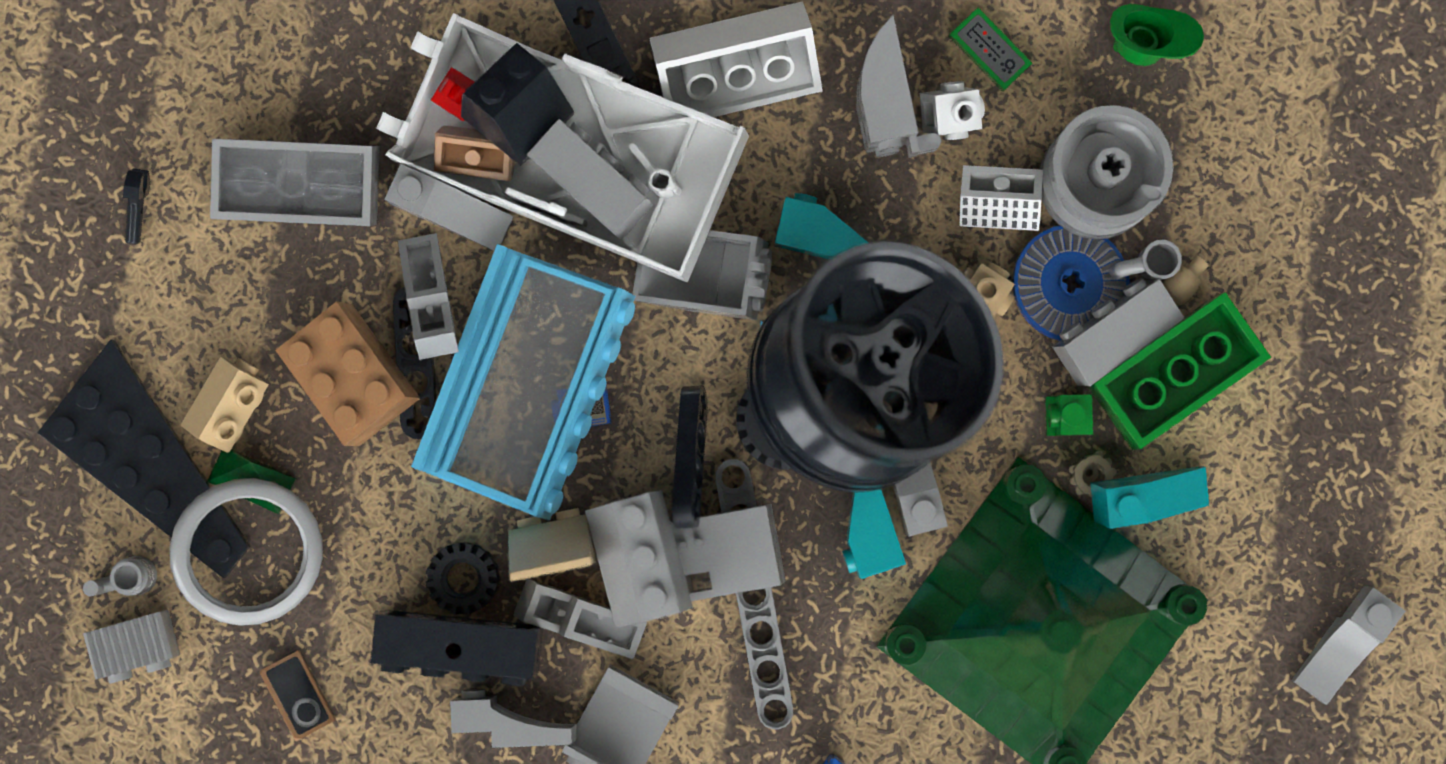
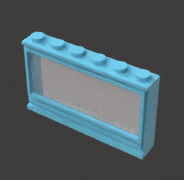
(524, 382)

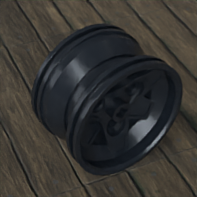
(945, 358)

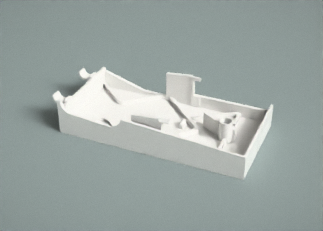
(665, 145)

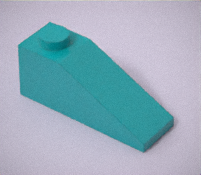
(813, 229)
(1148, 497)
(871, 536)

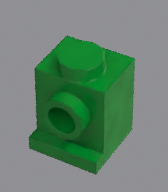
(1069, 415)

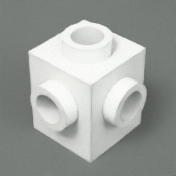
(952, 110)

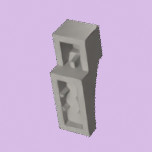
(427, 296)
(576, 619)
(1348, 643)
(508, 729)

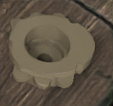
(1099, 468)

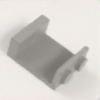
(620, 722)

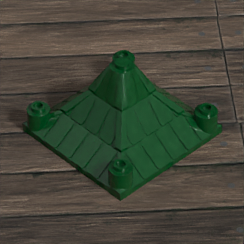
(1041, 621)

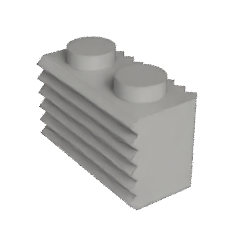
(131, 645)

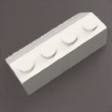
(739, 61)

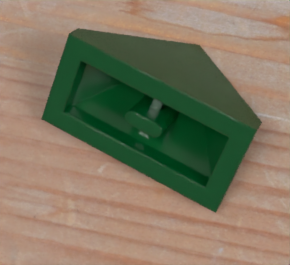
(239, 466)

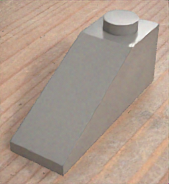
(448, 207)
(919, 502)

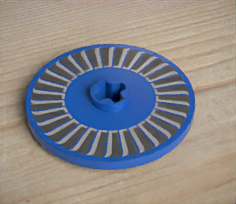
(1054, 257)

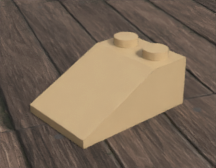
(550, 546)

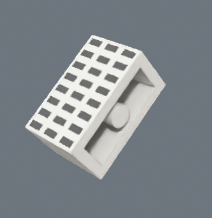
(1001, 197)

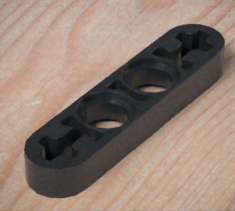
(410, 363)
(689, 457)

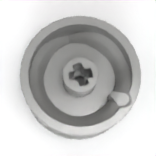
(1106, 172)

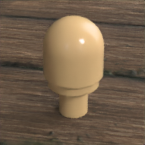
(1185, 281)

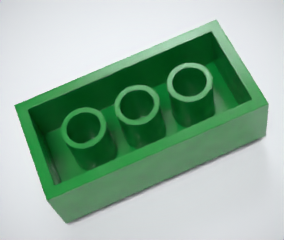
(1179, 371)

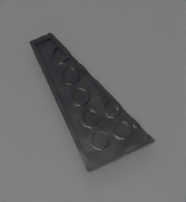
(130, 447)

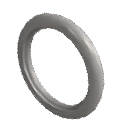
(229, 491)

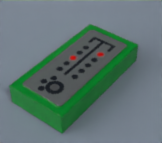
(990, 49)

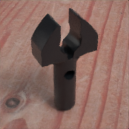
(135, 189)

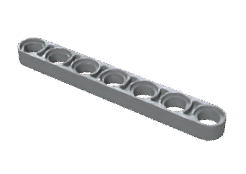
(751, 614)

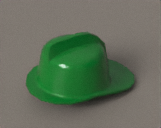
(1152, 33)

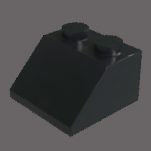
(515, 103)

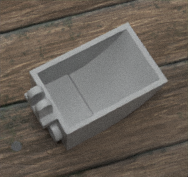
(886, 102)
(725, 281)

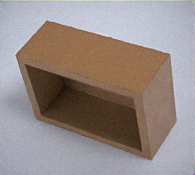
(347, 374)

